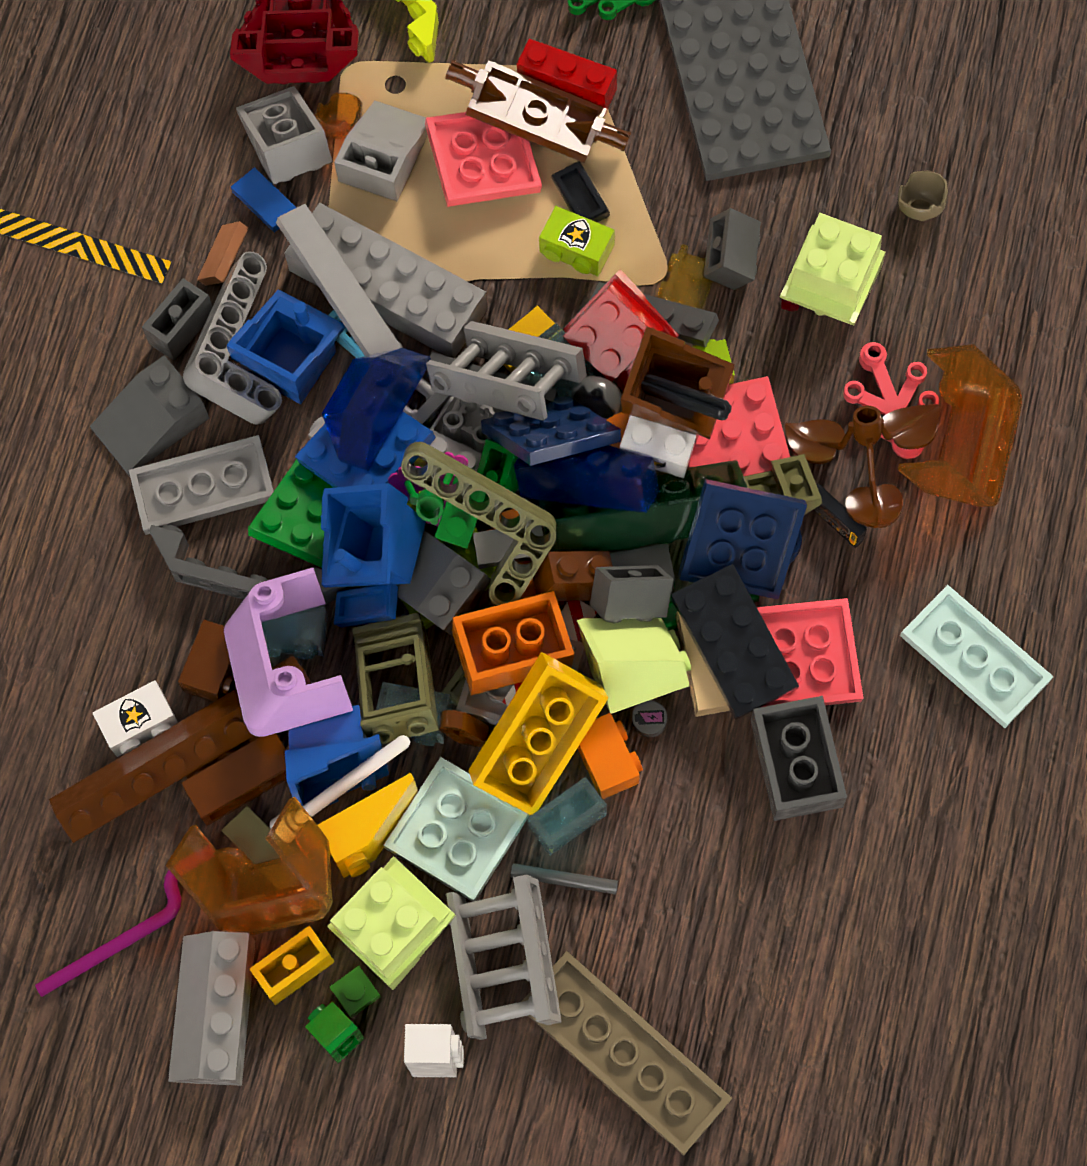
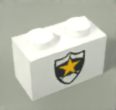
(666, 445)
(135, 718)

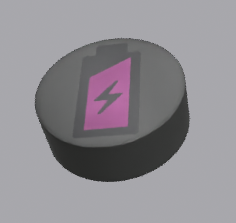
(649, 719)

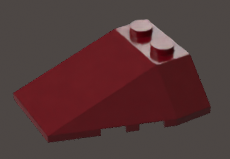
(295, 40)

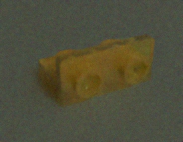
(686, 280)

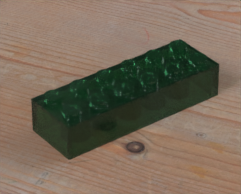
(665, 521)

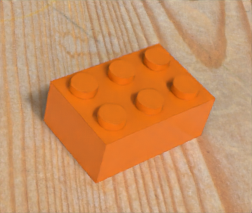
(505, 641)

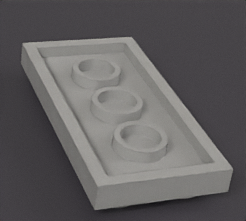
(202, 484)

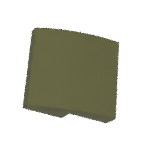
(788, 478)

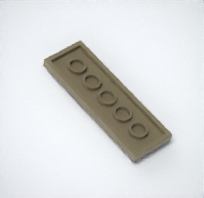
(632, 1057)

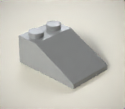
(285, 135)

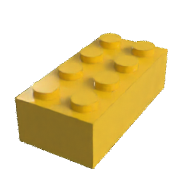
(537, 734)

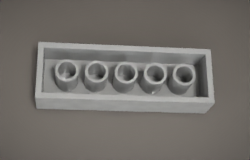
(400, 284)

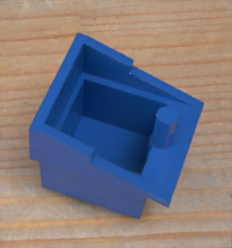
(286, 345)
(368, 536)
(328, 751)

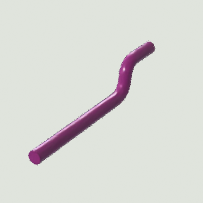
(118, 943)

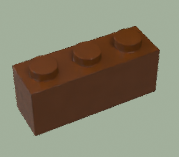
(237, 777)

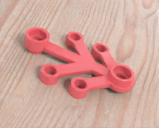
(890, 399)

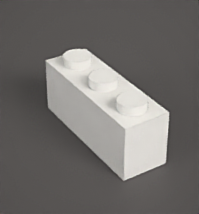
(432, 1050)

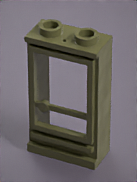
(404, 719)

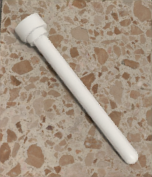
(355, 776)

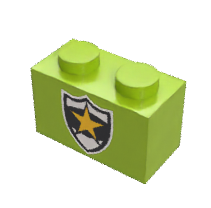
(576, 241)

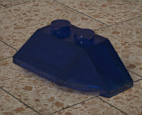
(371, 402)

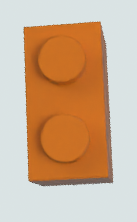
(608, 758)

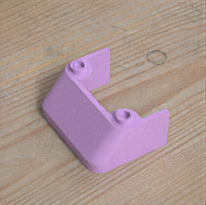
(278, 697)

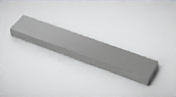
(336, 281)

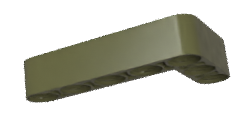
(489, 512)

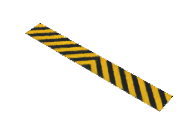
(83, 246)

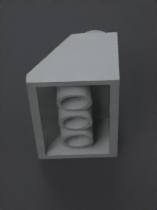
(212, 1008)

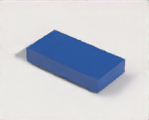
(262, 198)
(366, 605)

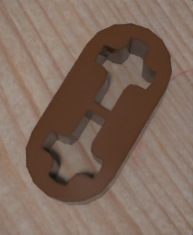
(463, 728)

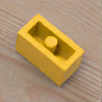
(292, 965)

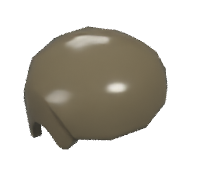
(923, 195)

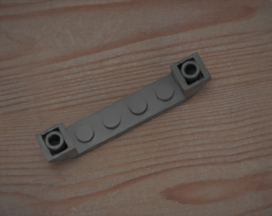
(223, 580)

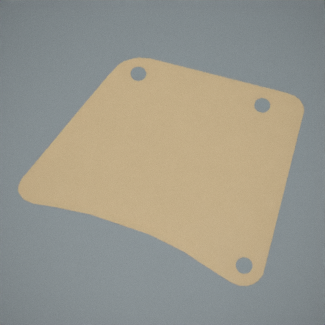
(494, 235)

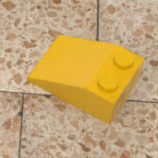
(362, 829)

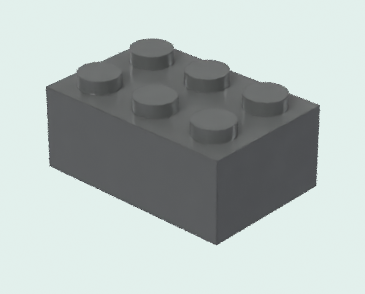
(798, 758)

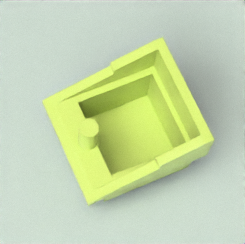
(835, 269)
(391, 922)

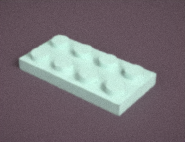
(976, 656)

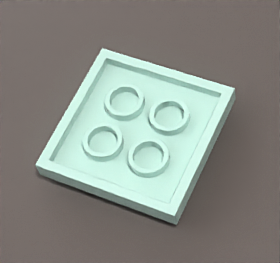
(455, 830)

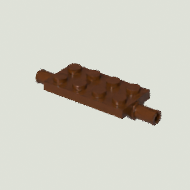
(535, 110)

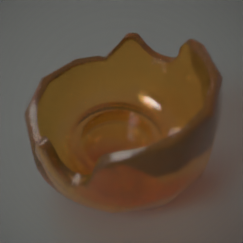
(339, 114)

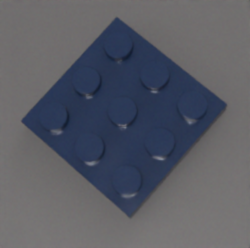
(564, 432)
(746, 530)

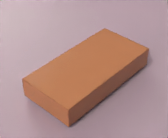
(222, 253)

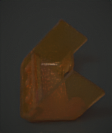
(978, 429)
(262, 894)

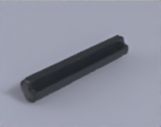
(686, 397)

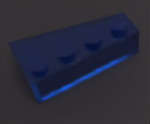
(592, 478)

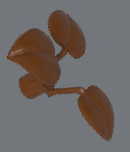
(909, 427)

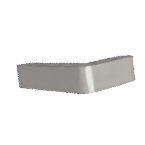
(233, 307)

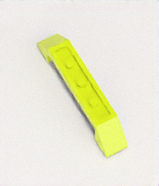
(424, 29)

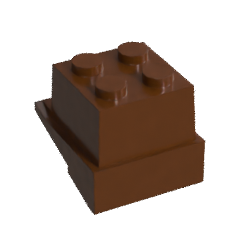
(679, 363)

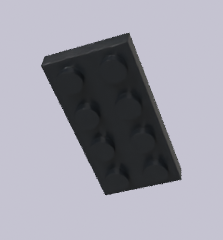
(734, 641)

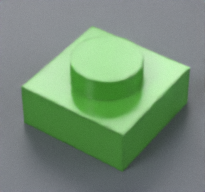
(355, 991)

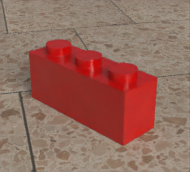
(569, 73)

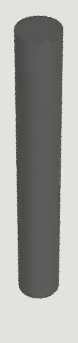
(566, 879)

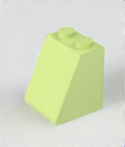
(633, 660)

